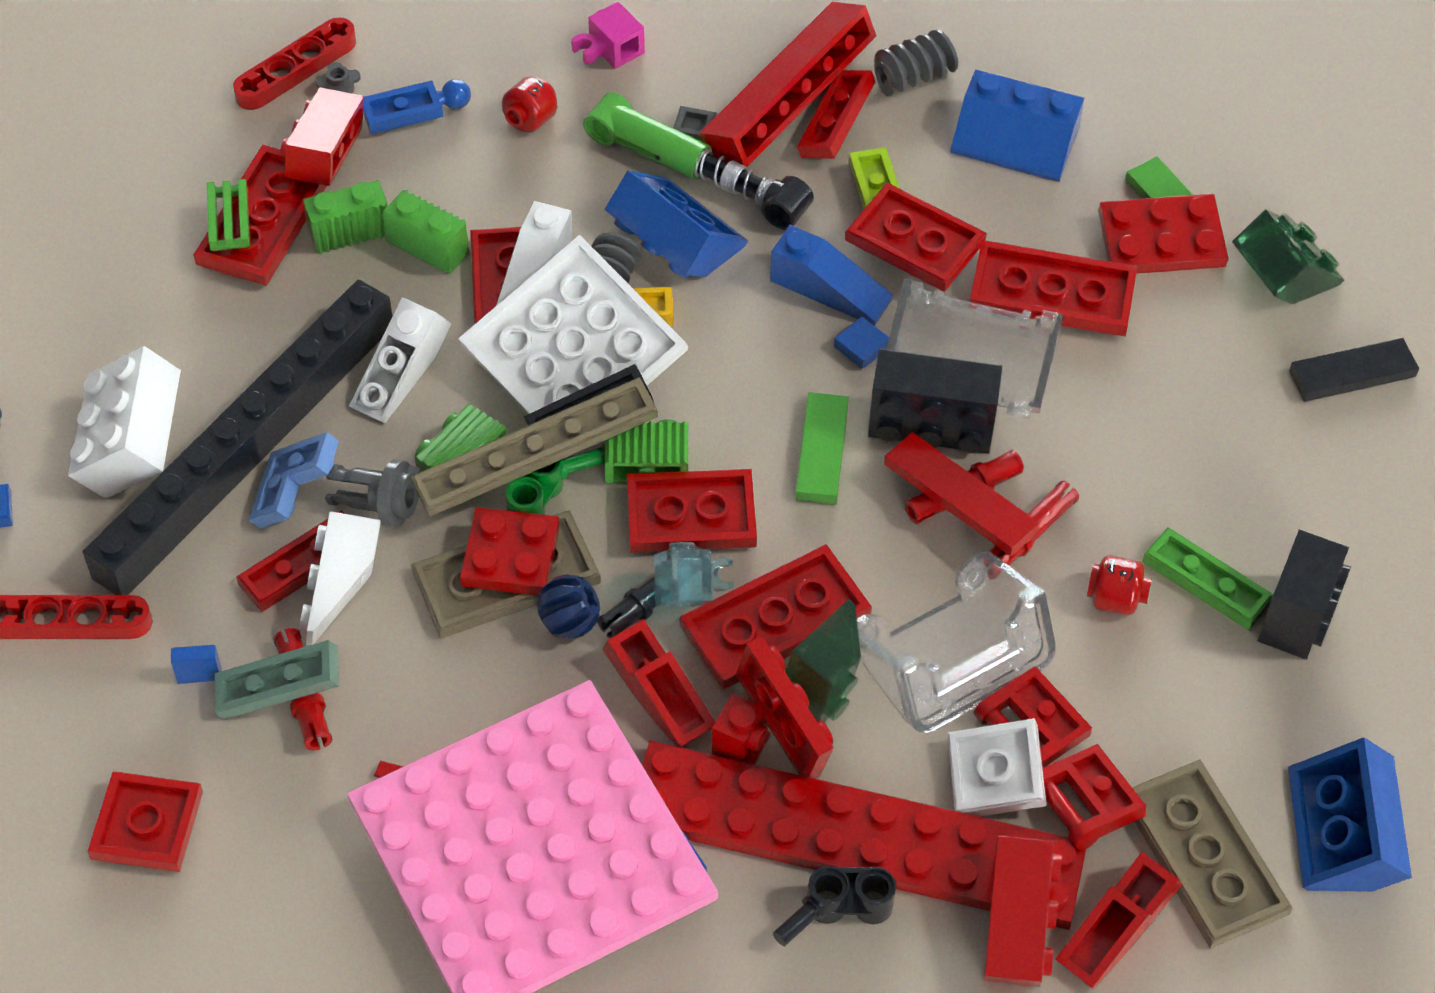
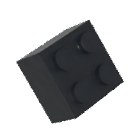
(1305, 595)

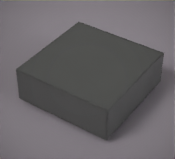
(693, 120)

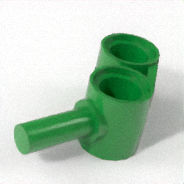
(540, 487)

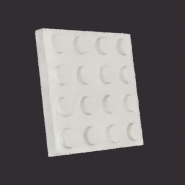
(570, 330)

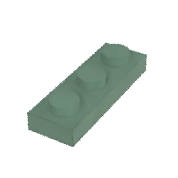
(276, 679)

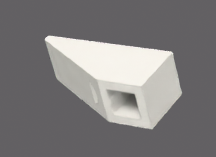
(400, 359)
(345, 565)

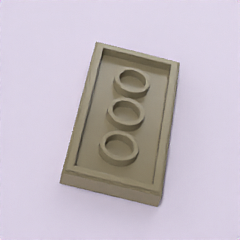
(464, 608)
(1210, 853)

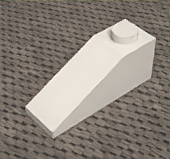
(539, 240)

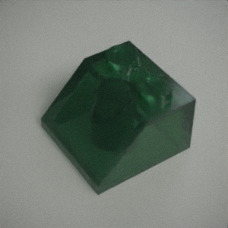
(828, 663)

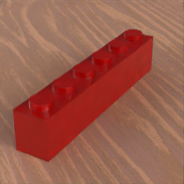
(789, 83)

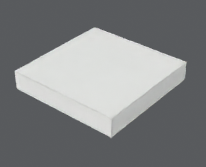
(997, 768)

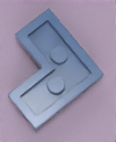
(285, 472)

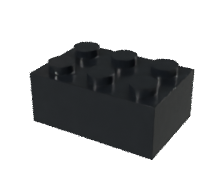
(936, 399)

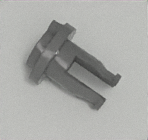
(388, 494)

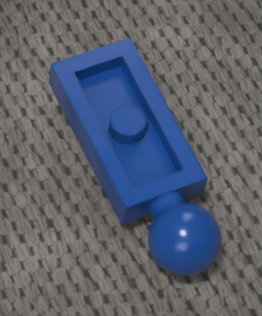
(413, 104)

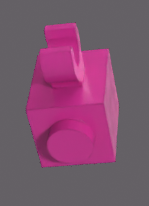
(613, 35)

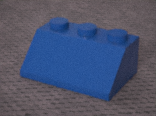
(1017, 125)
(673, 224)
(1349, 819)

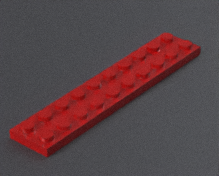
(842, 826)

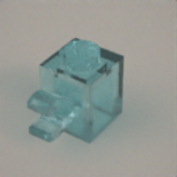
(687, 576)

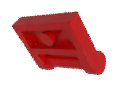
(1036, 697)
(1101, 791)

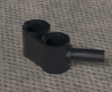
(850, 886)

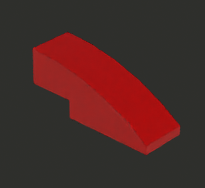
(658, 684)
(1119, 920)

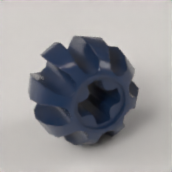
(568, 606)

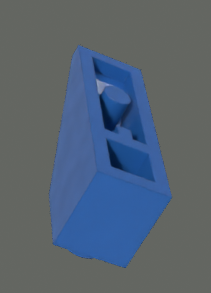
(826, 275)

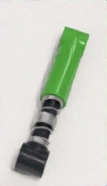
(617, 122)

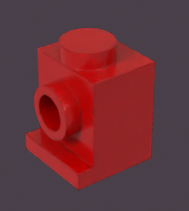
(740, 731)

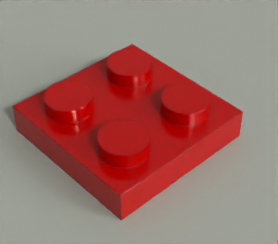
(510, 551)
(145, 821)

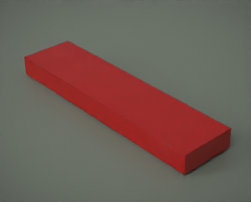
(961, 494)

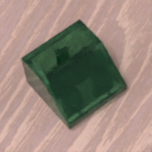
(1287, 257)

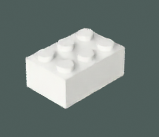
(124, 422)

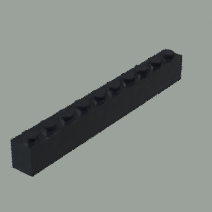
(238, 440)

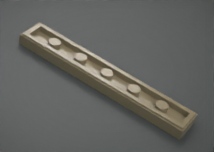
(534, 447)

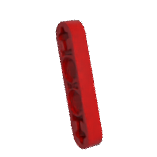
(260, 87)
(68, 609)

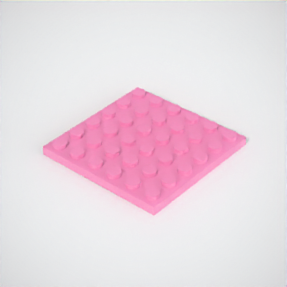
(532, 847)

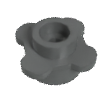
(338, 78)

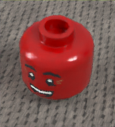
(529, 104)
(1118, 585)

